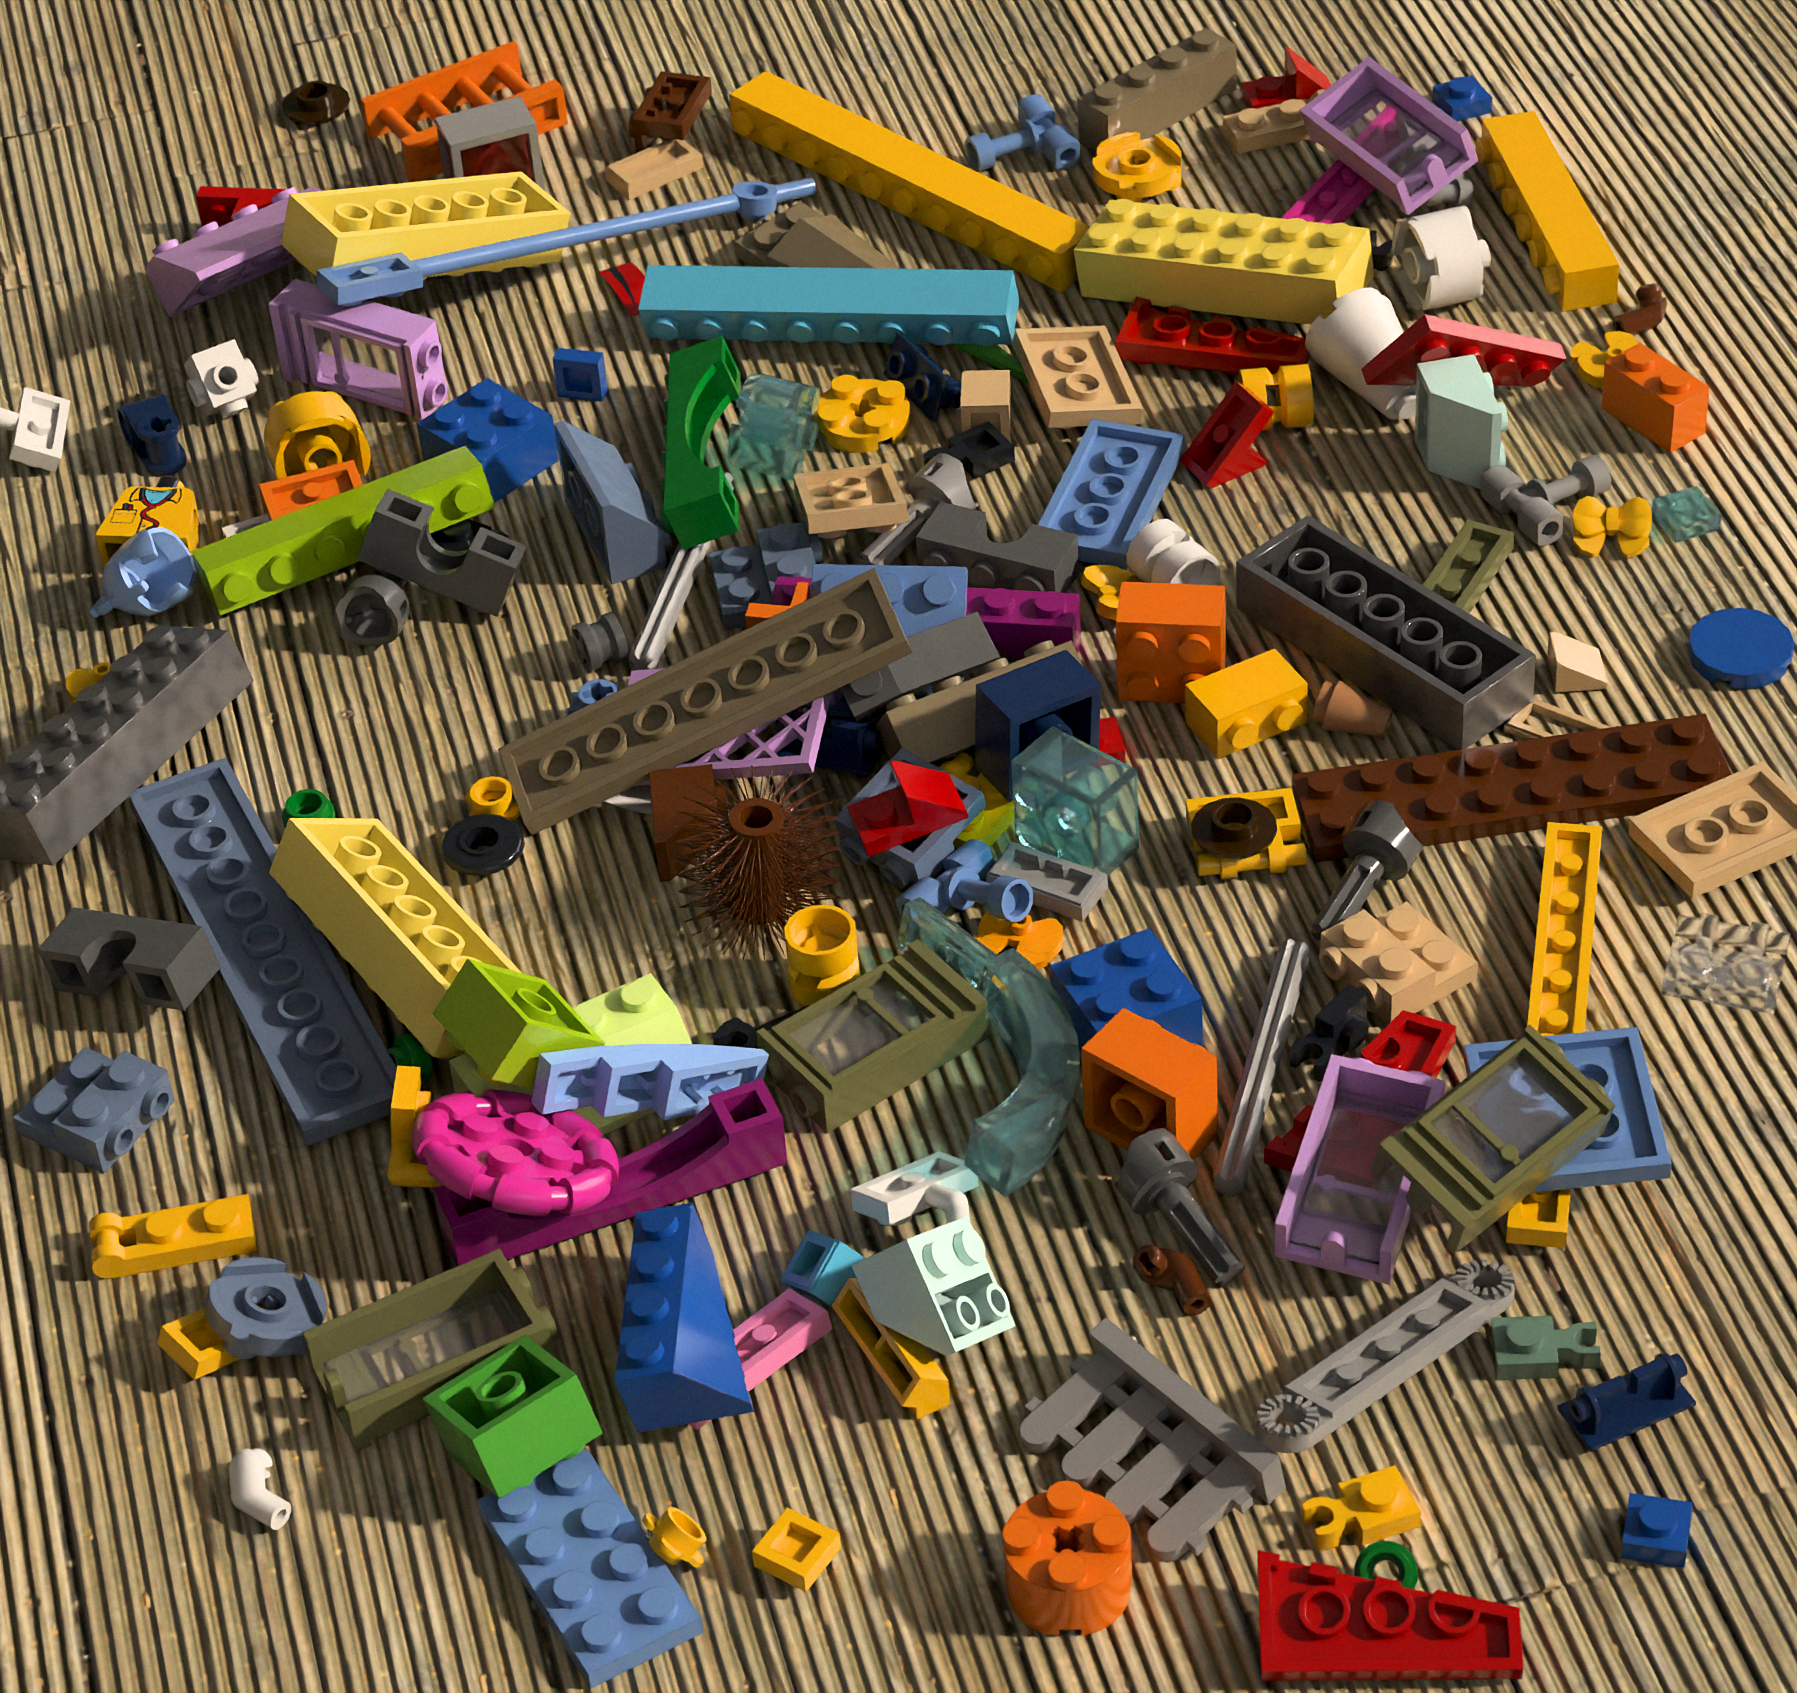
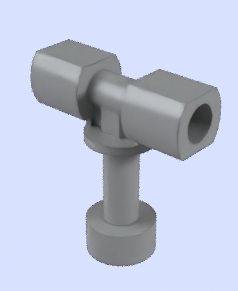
(1535, 499)

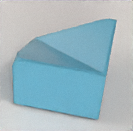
(821, 1267)

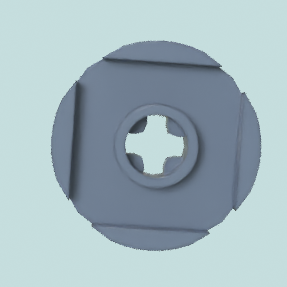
(254, 1331)

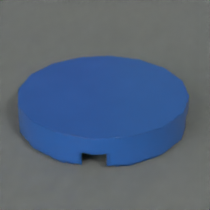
(1741, 647)

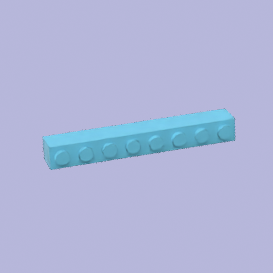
(829, 304)

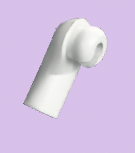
(248, 1489)

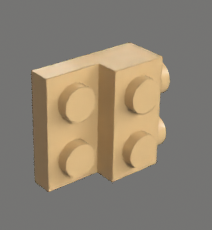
(1395, 960)

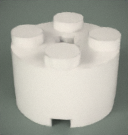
(1440, 258)

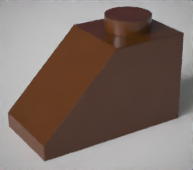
(667, 796)

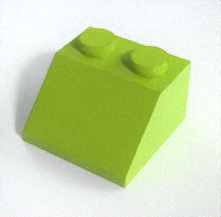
(508, 1021)

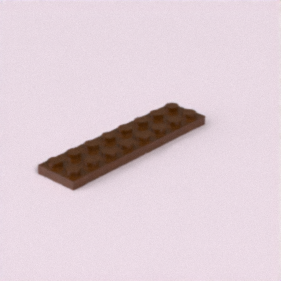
(1515, 783)

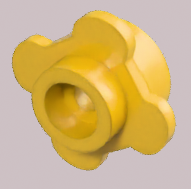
(494, 797)
(675, 1537)

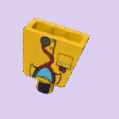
(146, 508)

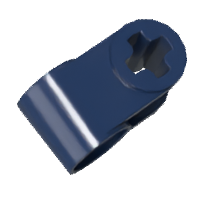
(152, 433)

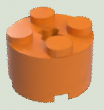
(1067, 1560)

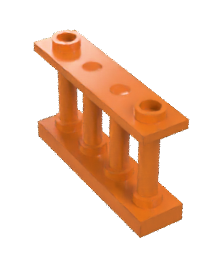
(447, 88)

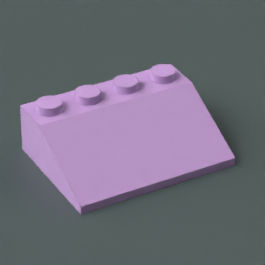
(221, 256)

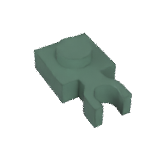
(1534, 1349)

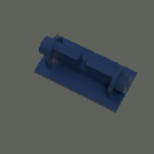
(922, 378)
(843, 746)
(1628, 1402)

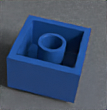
(499, 428)
(1128, 975)

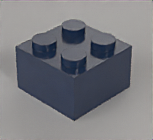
(1024, 705)

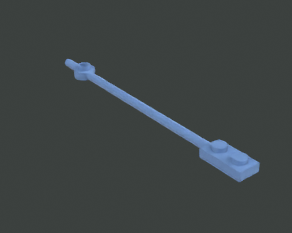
(396, 273)

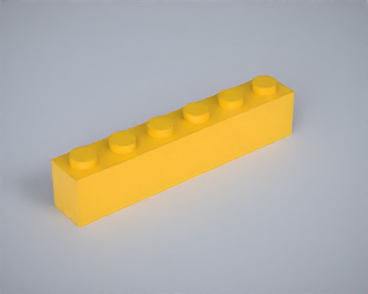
(1548, 211)

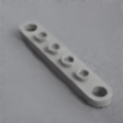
(1384, 1356)

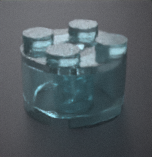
(773, 426)

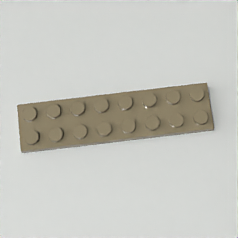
(704, 701)

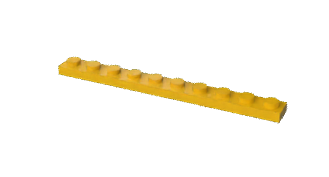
(1560, 989)

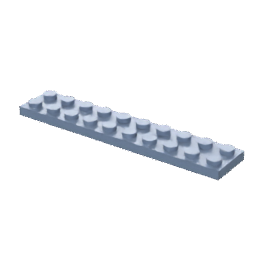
(268, 952)

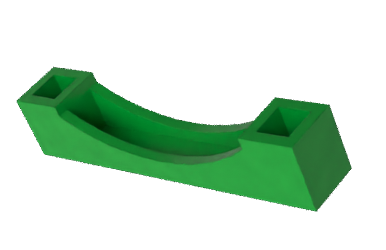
(697, 497)

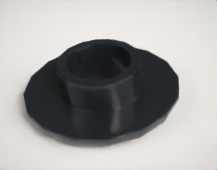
(481, 831)

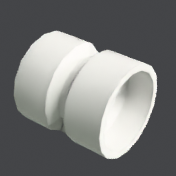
(1169, 555)

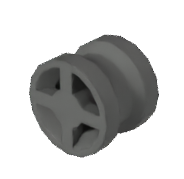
(599, 642)

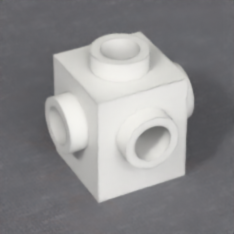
(219, 365)

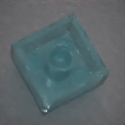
(1075, 802)

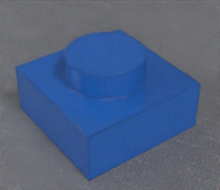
(1462, 98)
(580, 374)
(1656, 1530)

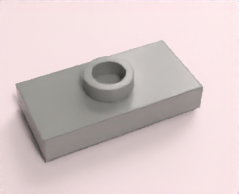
(1054, 881)

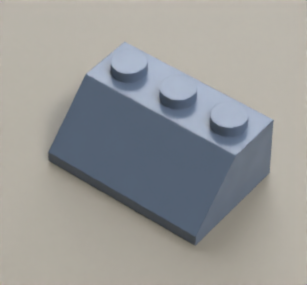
(610, 506)

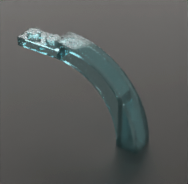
(1026, 1128)

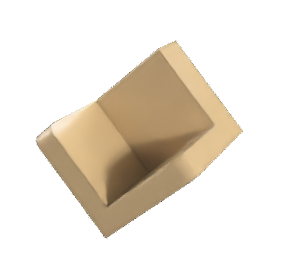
(985, 399)

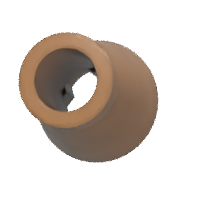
(1349, 711)

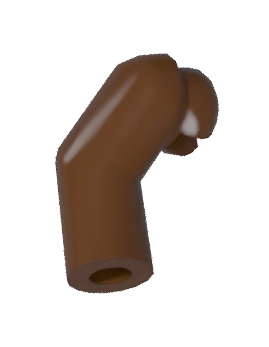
(1647, 313)
(1175, 1273)

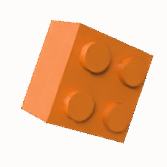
(1168, 638)
(1147, 1081)

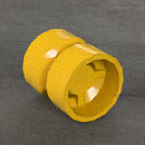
(1292, 393)
(820, 952)

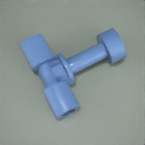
(1036, 134)
(963, 885)

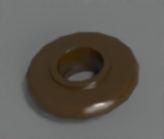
(315, 102)
(1239, 841)

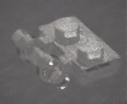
(1724, 975)

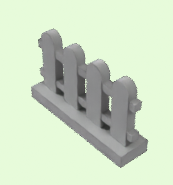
(1155, 1398)

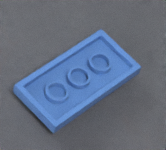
(1113, 488)
(590, 1569)

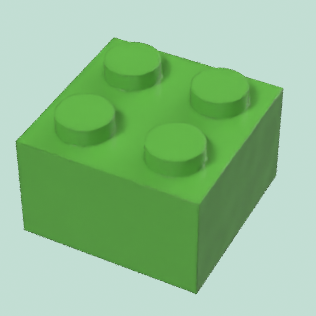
(513, 1416)

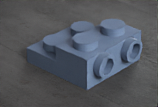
(751, 572)
(919, 856)
(97, 1107)

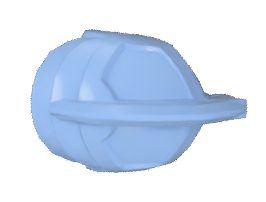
(147, 575)

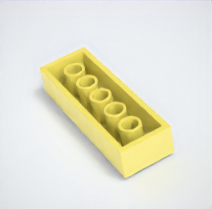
(421, 221)
(1222, 261)
(383, 916)

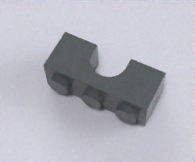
(402, 546)
(1035, 562)
(162, 958)

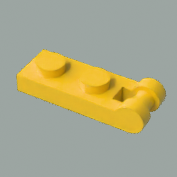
(171, 1236)

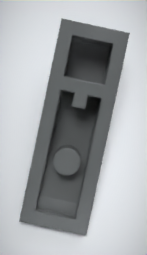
(938, 654)

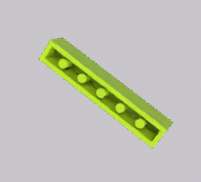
(334, 530)

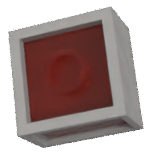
(490, 141)

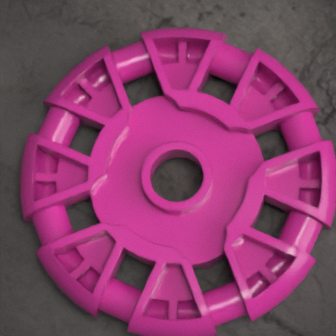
(514, 1154)

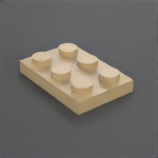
(1076, 376)
(850, 500)
(1721, 829)

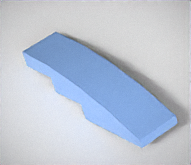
(643, 1077)

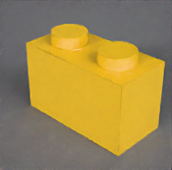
(1246, 703)

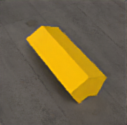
(929, 1385)

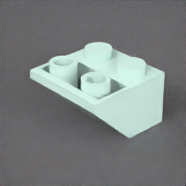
(1458, 419)
(936, 1289)

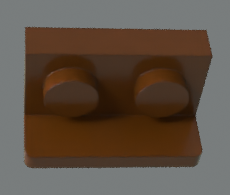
(669, 108)

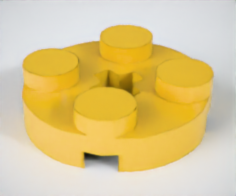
(1136, 166)
(881, 402)

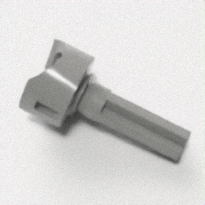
(937, 481)

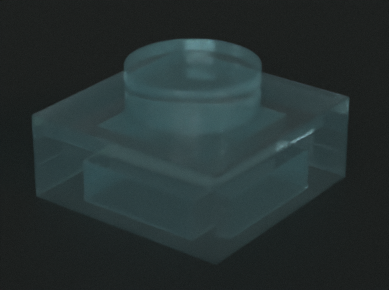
(1686, 514)

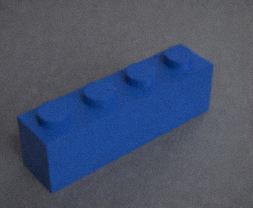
(675, 1331)

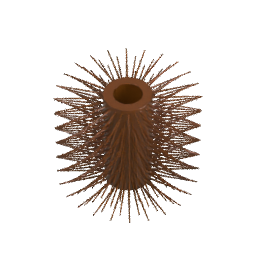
(756, 860)

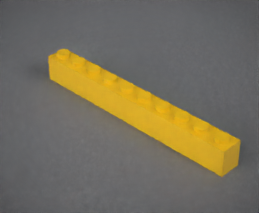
(909, 179)

